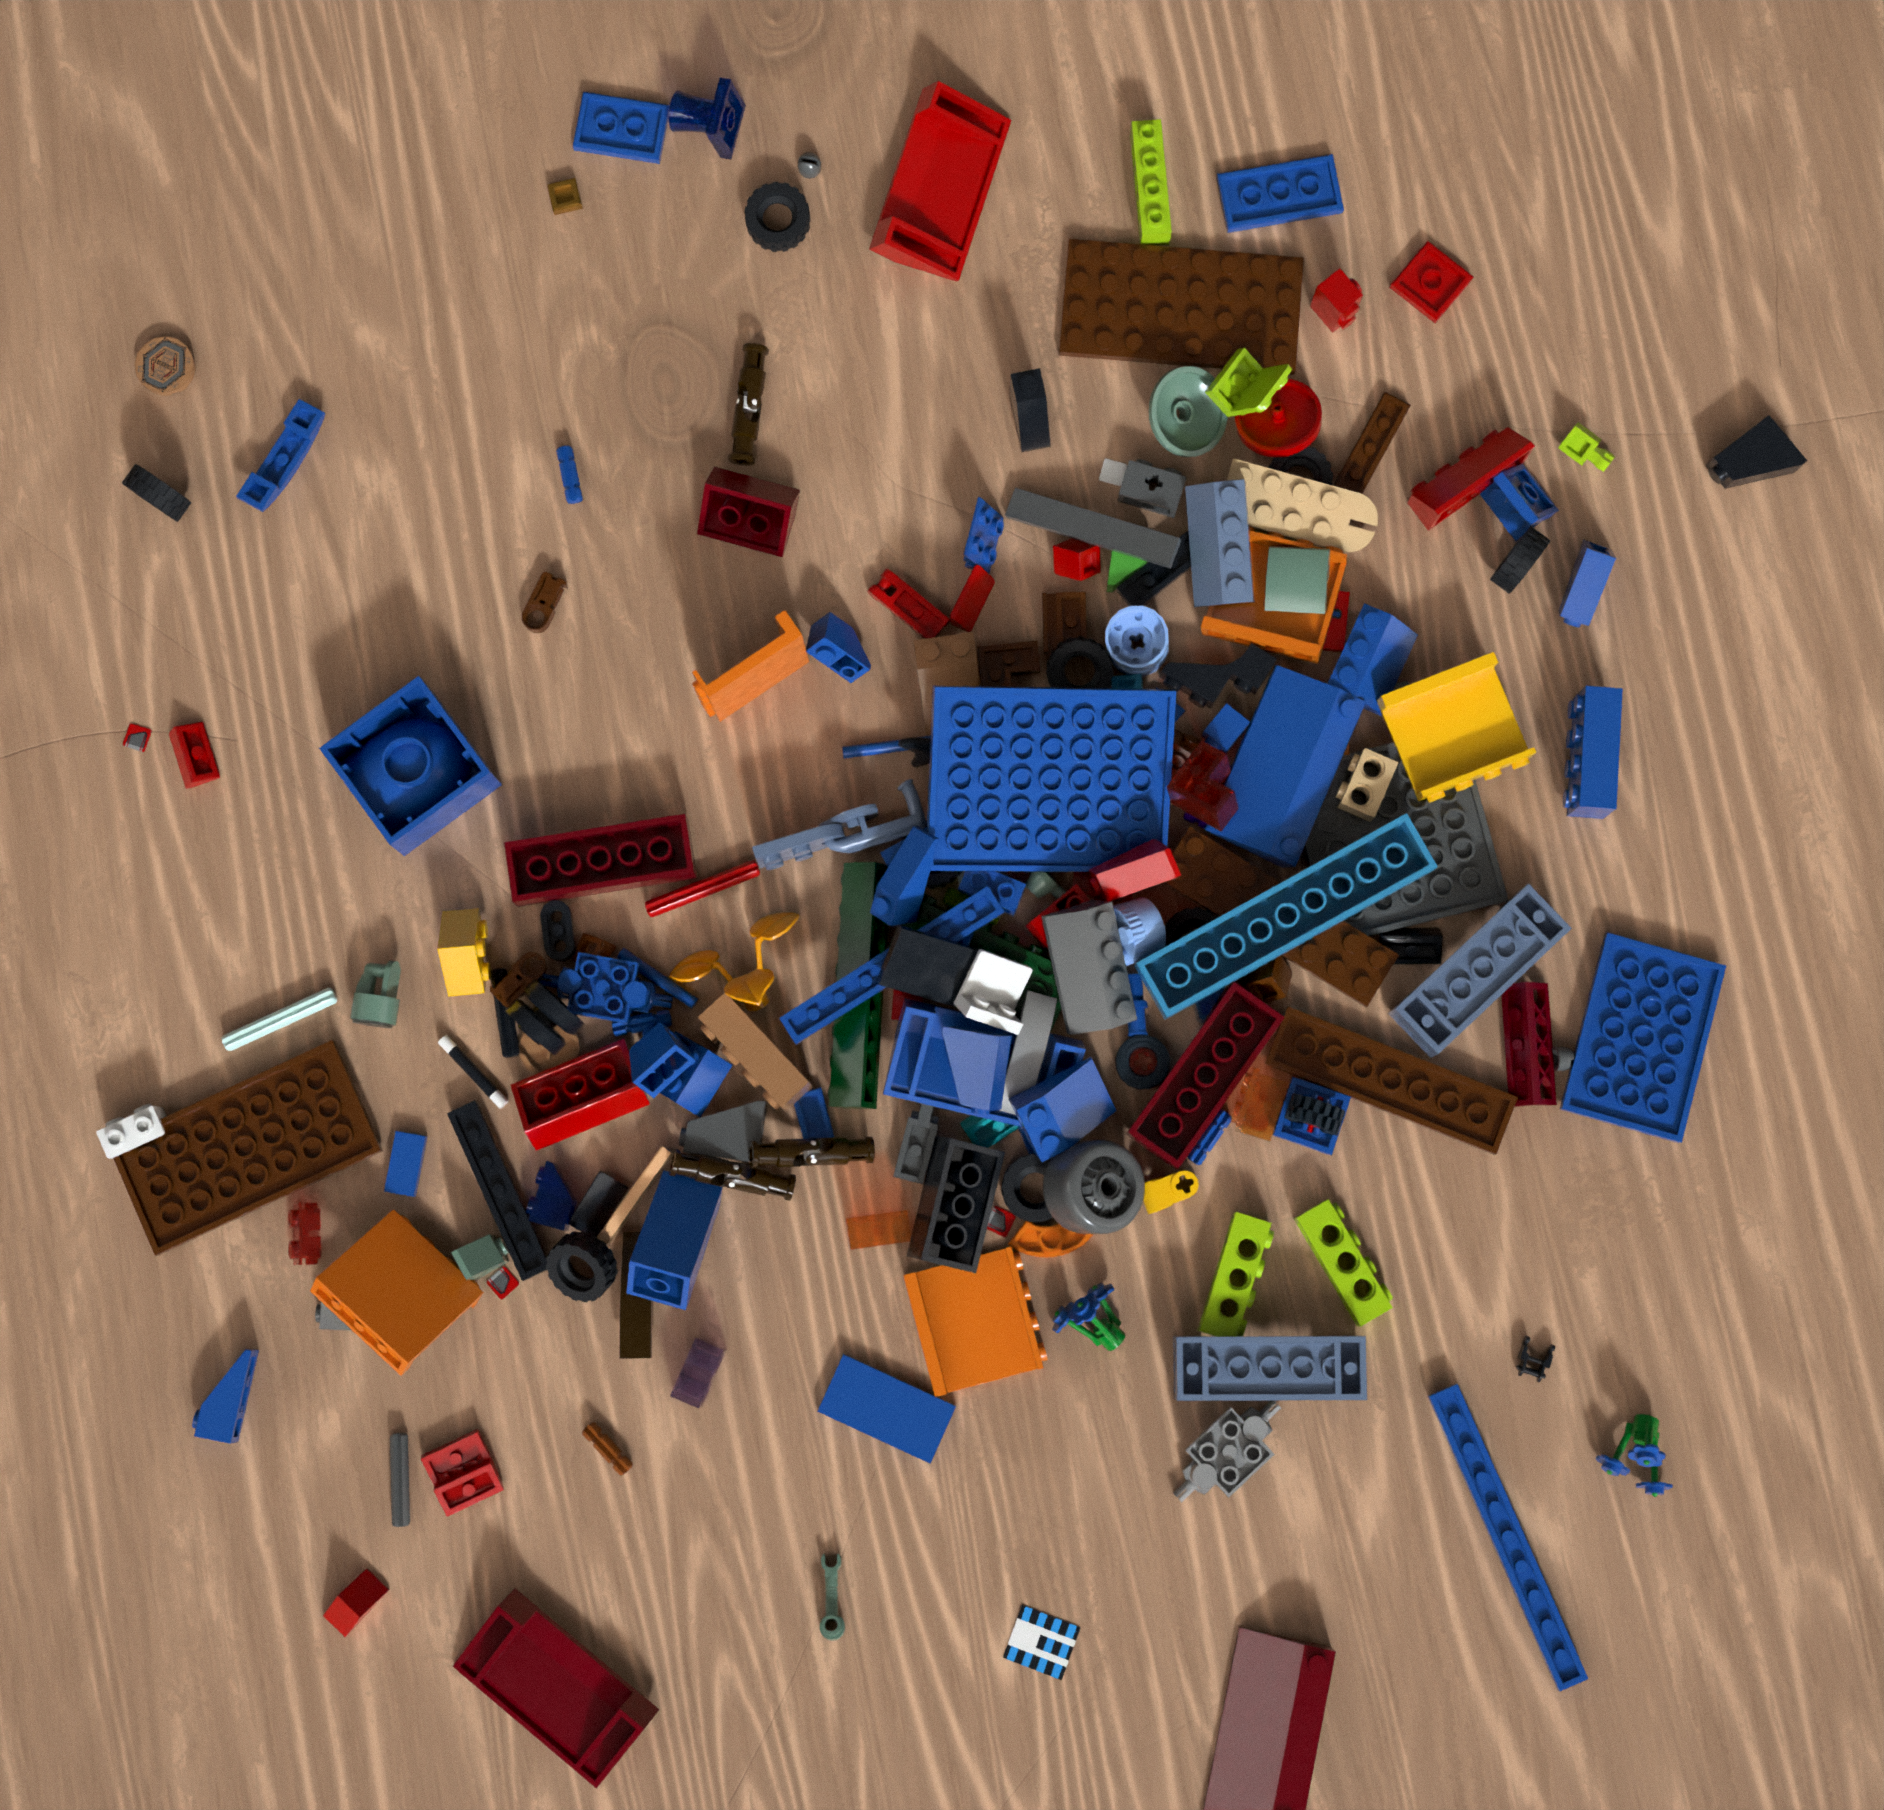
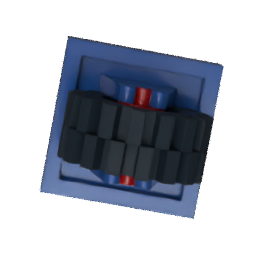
(1311, 1116)

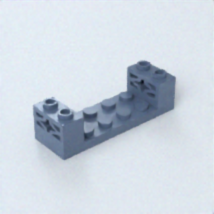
(1480, 971)
(1269, 1368)

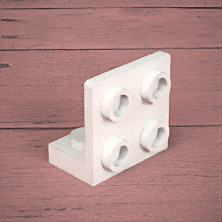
(993, 991)

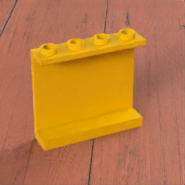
(1454, 728)

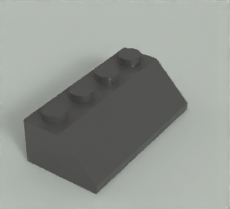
(1089, 967)

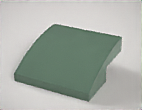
(1297, 579)

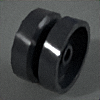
(544, 1017)

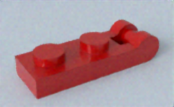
(909, 606)

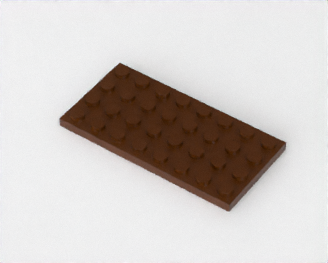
(1179, 305)
(248, 1148)

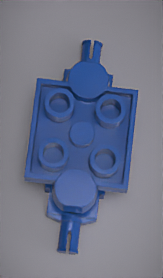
(605, 988)

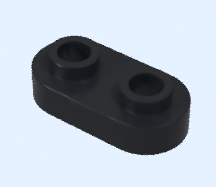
(558, 931)

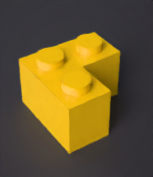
(462, 952)

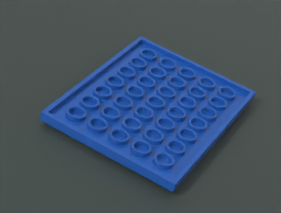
(1047, 775)

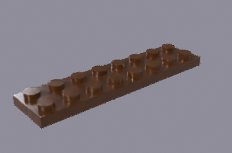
(1224, 881)
(1391, 1080)

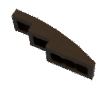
(635, 1312)

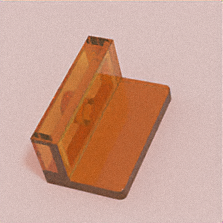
(878, 1229)

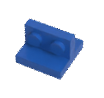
(1518, 500)

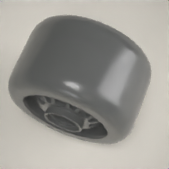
(1094, 1187)

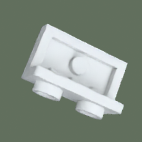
(133, 1131)

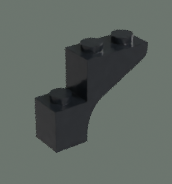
(1205, 681)

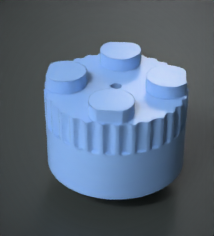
(1139, 929)

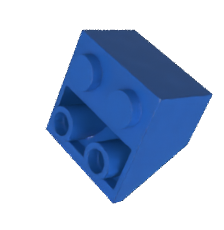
(699, 1081)

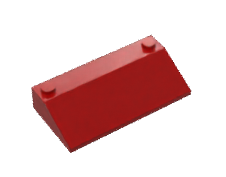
(940, 182)

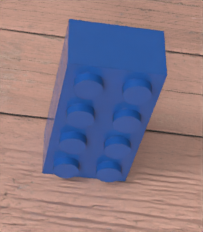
(1593, 752)

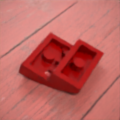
(462, 1472)

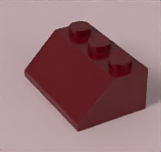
(747, 511)

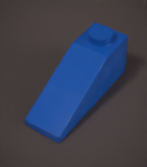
(905, 880)
(225, 1407)

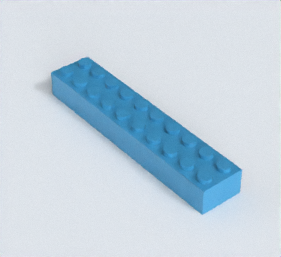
(1285, 916)

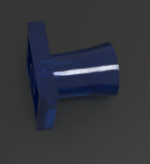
(716, 118)

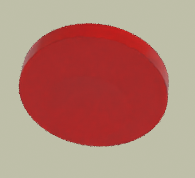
(1286, 425)

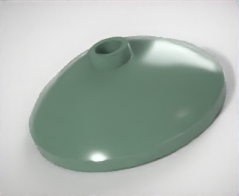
(1200, 419)

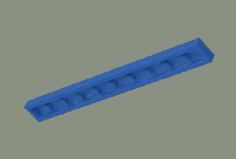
(1507, 1537)

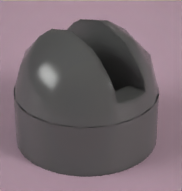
(808, 169)
(1562, 1058)

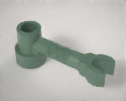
(831, 1605)

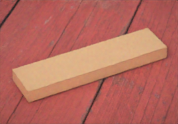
(635, 1196)

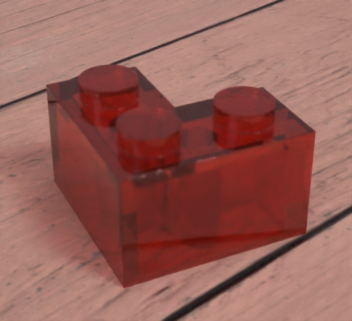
(1199, 787)

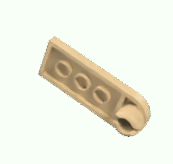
(1305, 507)

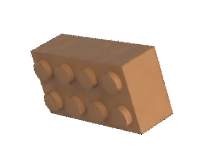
(753, 1049)

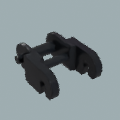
(1524, 1356)

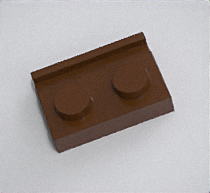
(1063, 618)

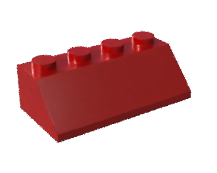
(1468, 477)
(578, 1095)

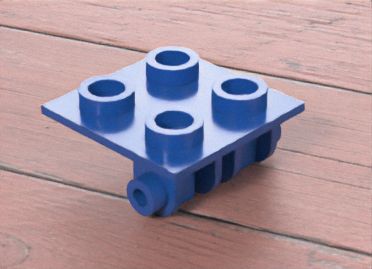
(983, 536)

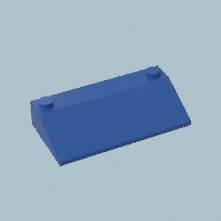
(1288, 764)
(921, 1066)

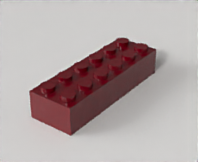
(600, 860)
(1205, 1076)

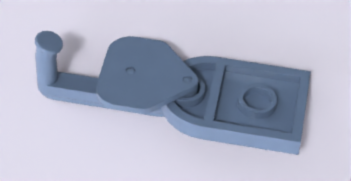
(831, 833)

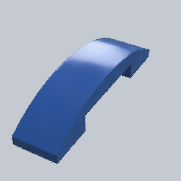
(284, 458)

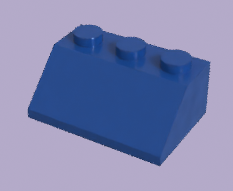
(1373, 656)

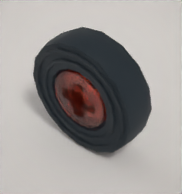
(1150, 1048)

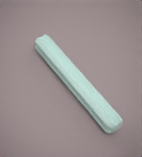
(279, 1019)

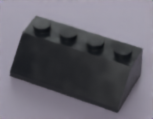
(955, 1204)

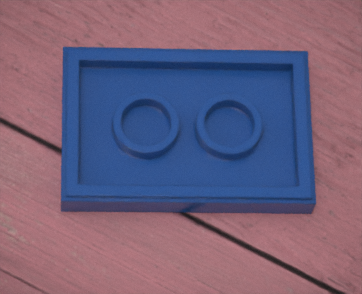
(621, 127)

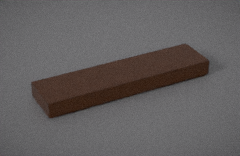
(1372, 443)

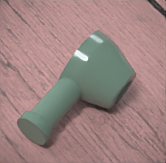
(1042, 884)

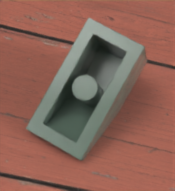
(481, 1256)

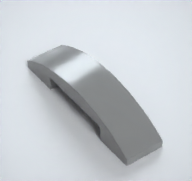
(1028, 1046)

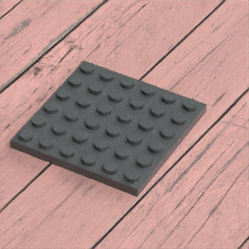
(1451, 830)

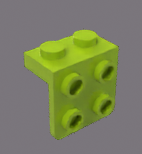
(1245, 385)

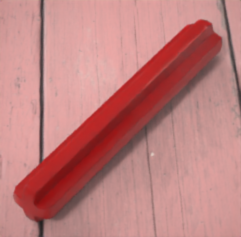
(702, 888)

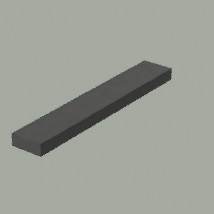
(1093, 528)

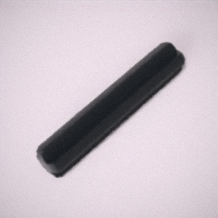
(505, 1023)

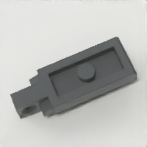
(917, 1145)

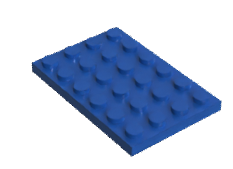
(1643, 1037)

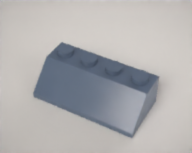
(1219, 543)

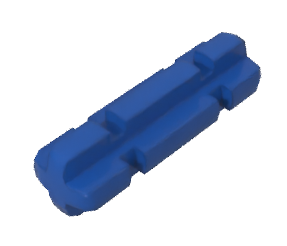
(569, 474)
(640, 1022)
(1210, 1137)

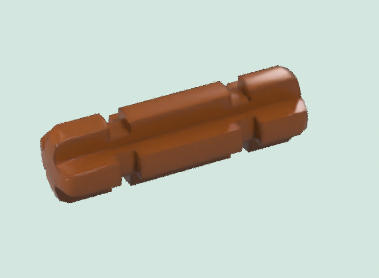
(607, 1448)

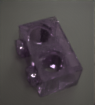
(698, 1372)

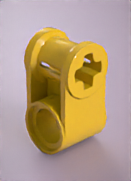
(1162, 1191)

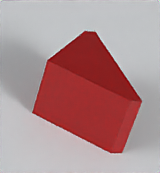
(355, 1602)

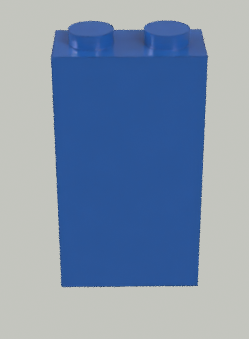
(673, 1240)

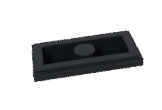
(1414, 945)
(598, 1204)

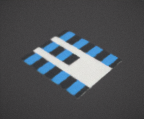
(1041, 1642)

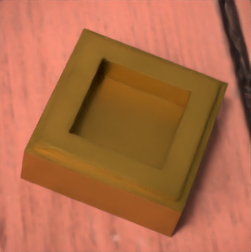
(564, 196)

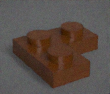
(1003, 660)

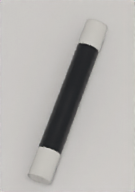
(473, 1071)

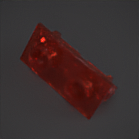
(302, 1222)

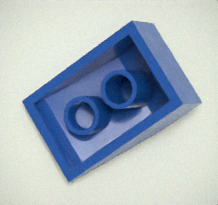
(1063, 1109)

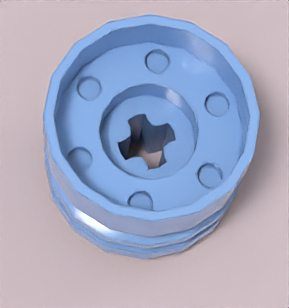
(1137, 624)

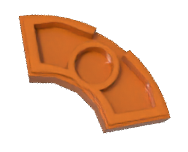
(1046, 1240)

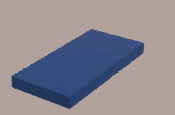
(1280, 193)
(886, 1408)

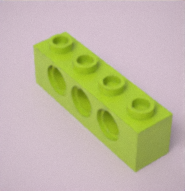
(1150, 182)
(1311, 1225)
(1261, 1236)

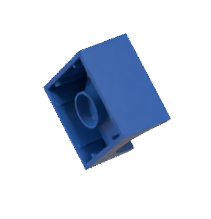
(410, 766)

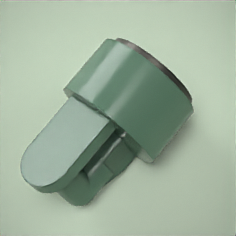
(377, 1009)

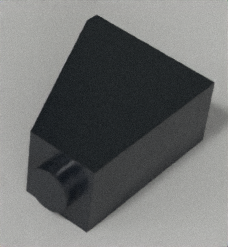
(1030, 409)
(1756, 456)

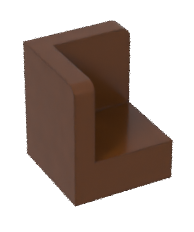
(1270, 980)

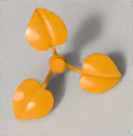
(750, 987)

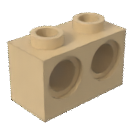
(1372, 787)

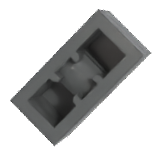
(1136, 490)

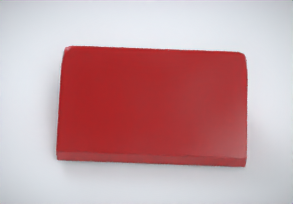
(972, 599)
(194, 754)

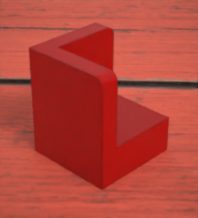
(1076, 559)

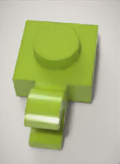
(1582, 446)

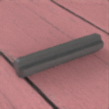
(399, 1480)

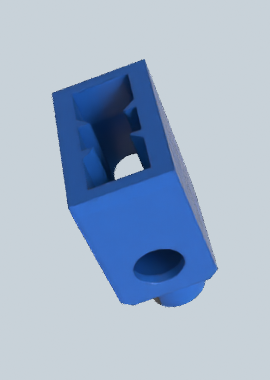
(658, 1059)

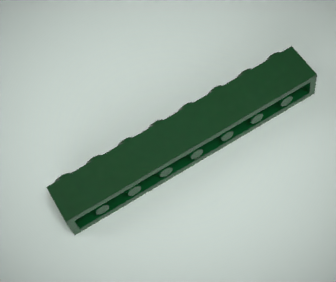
(858, 1032)

